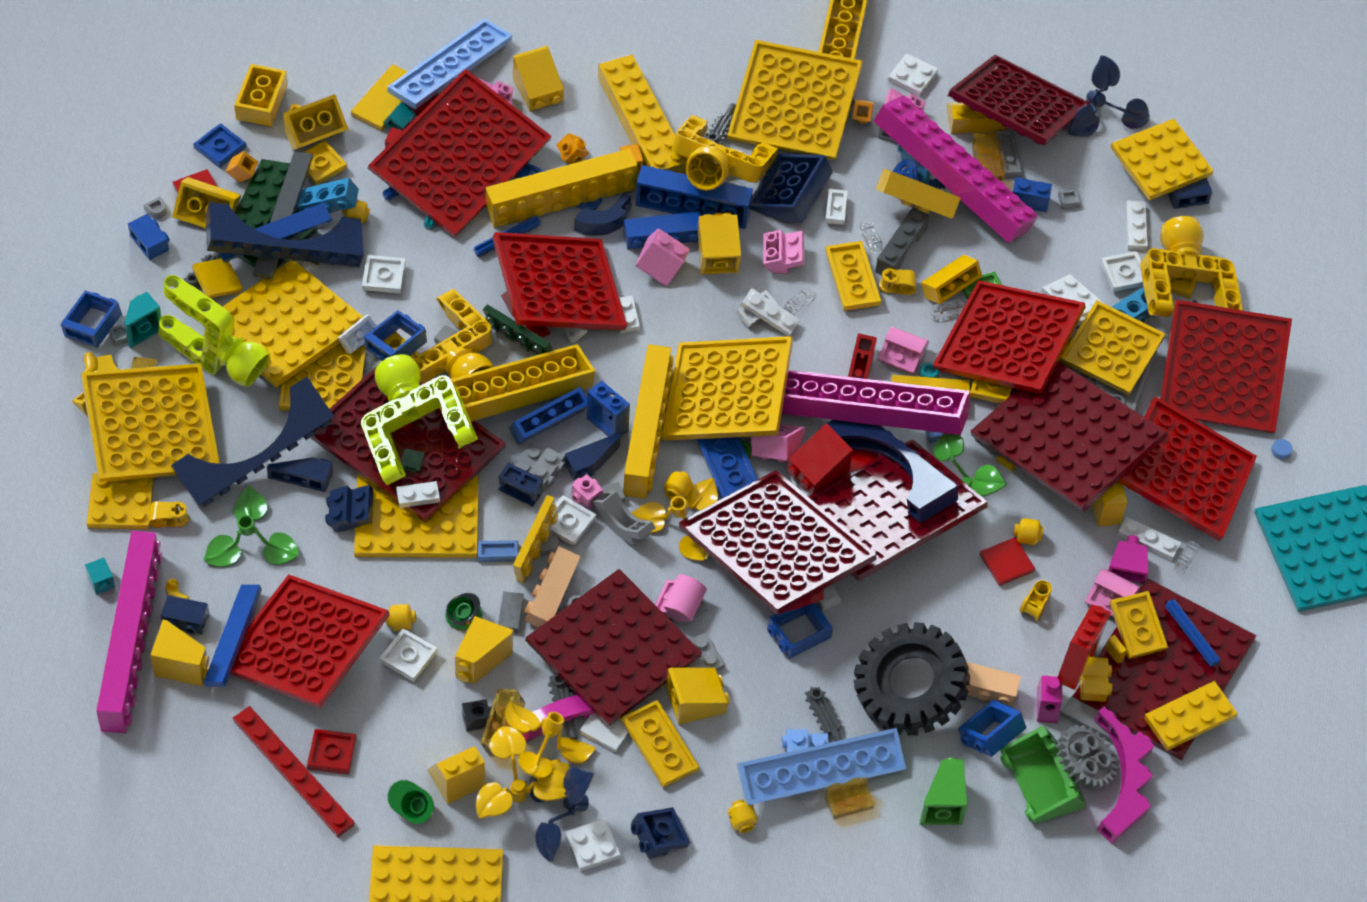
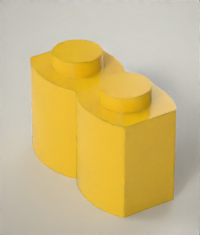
(1095, 680)

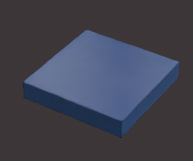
(219, 145)

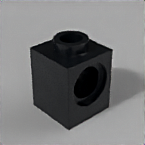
(469, 710)

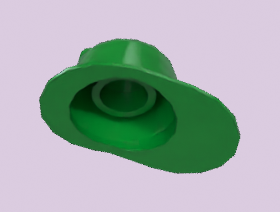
(410, 801)

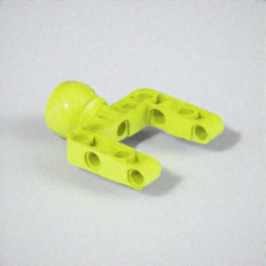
(219, 348)
(399, 380)

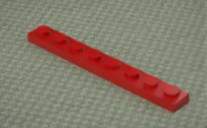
(293, 771)

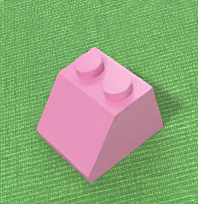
(662, 256)
(778, 446)

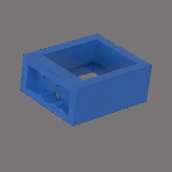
(398, 320)
(84, 334)
(607, 412)
(815, 616)
(1010, 726)

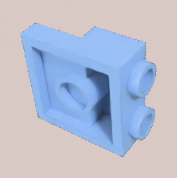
(800, 739)

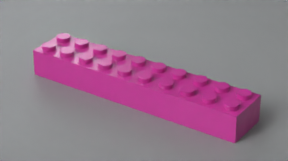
(956, 168)
(876, 402)
(128, 632)

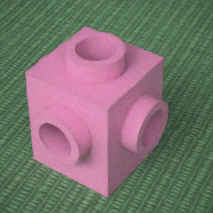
(585, 491)

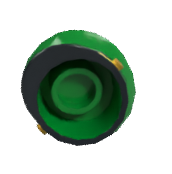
(462, 610)

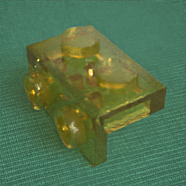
(849, 797)

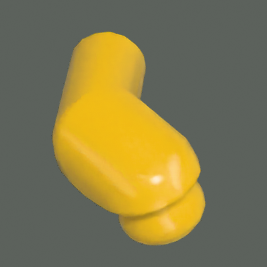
(172, 589)

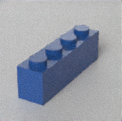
(679, 226)
(549, 416)

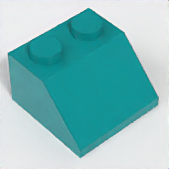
(142, 319)

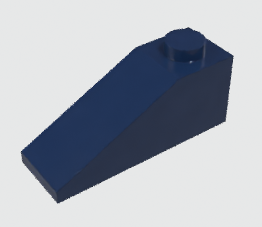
(591, 456)
(306, 472)

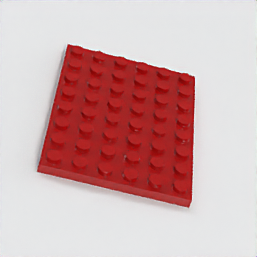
(457, 150)

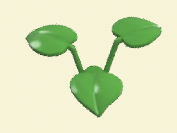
(987, 477)
(247, 508)

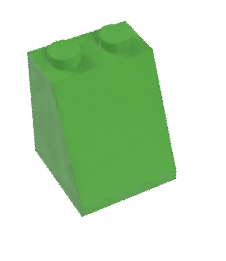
(947, 795)

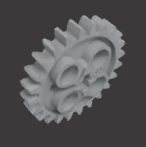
(1077, 744)

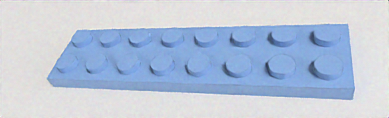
(447, 63)
(821, 766)

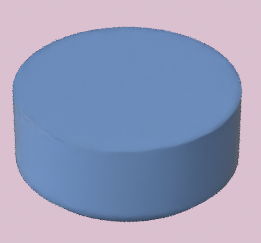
(1281, 449)

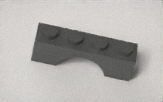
(910, 230)

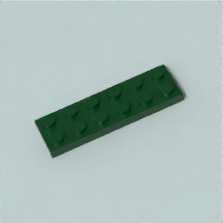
(262, 193)

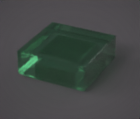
(412, 460)

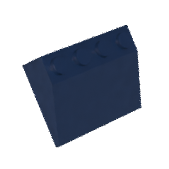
(791, 187)

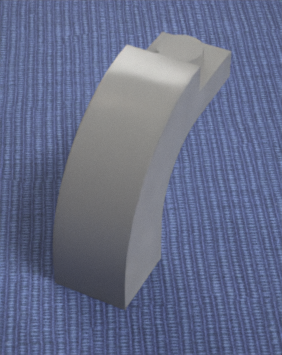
(620, 519)

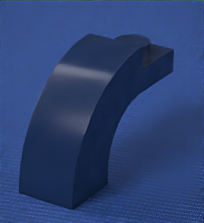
(605, 221)

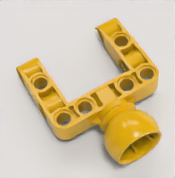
(712, 163)
(1182, 258)
(459, 352)

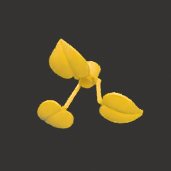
(701, 496)
(535, 765)
(496, 801)

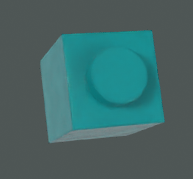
(399, 117)
(100, 576)

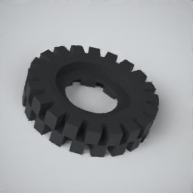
(941, 698)

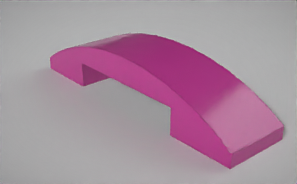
(568, 707)

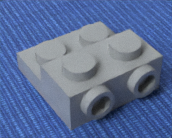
(542, 463)

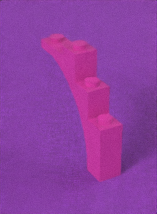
(1134, 776)

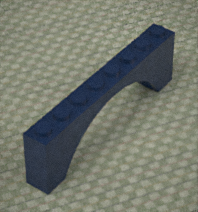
(231, 235)
(207, 479)
(930, 488)

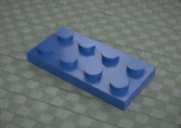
(727, 464)

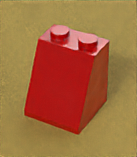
(820, 460)

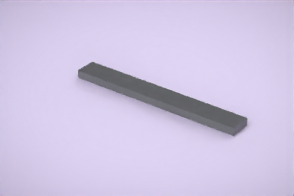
(286, 205)

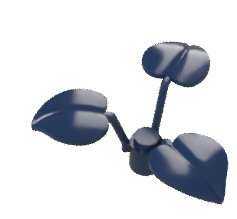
(1106, 74)
(549, 834)

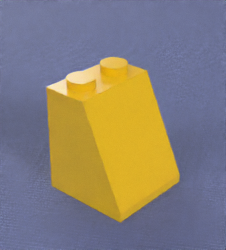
(537, 78)
(719, 244)
(482, 650)
(178, 656)
(696, 693)
(459, 774)

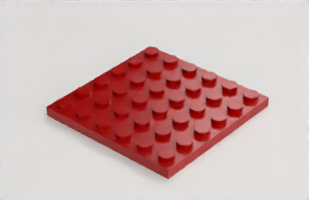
(559, 281)
(1009, 336)
(1226, 365)
(1191, 471)
(306, 640)

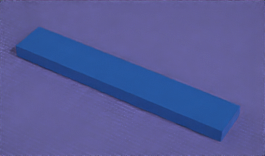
(291, 225)
(232, 636)

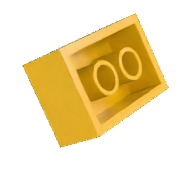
(261, 95)

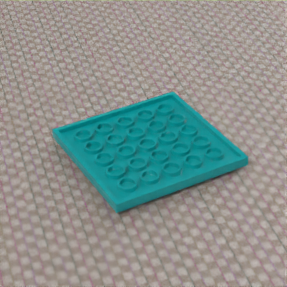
(1320, 546)

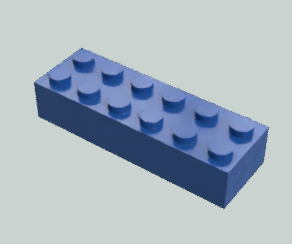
(675, 194)

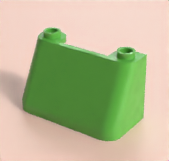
(1042, 777)

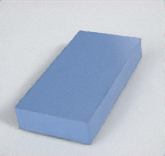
(497, 551)

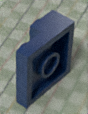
(349, 507)
(659, 832)

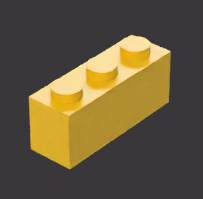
(951, 279)

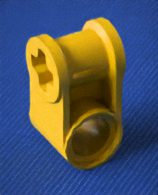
(899, 280)
(166, 514)
(1035, 602)

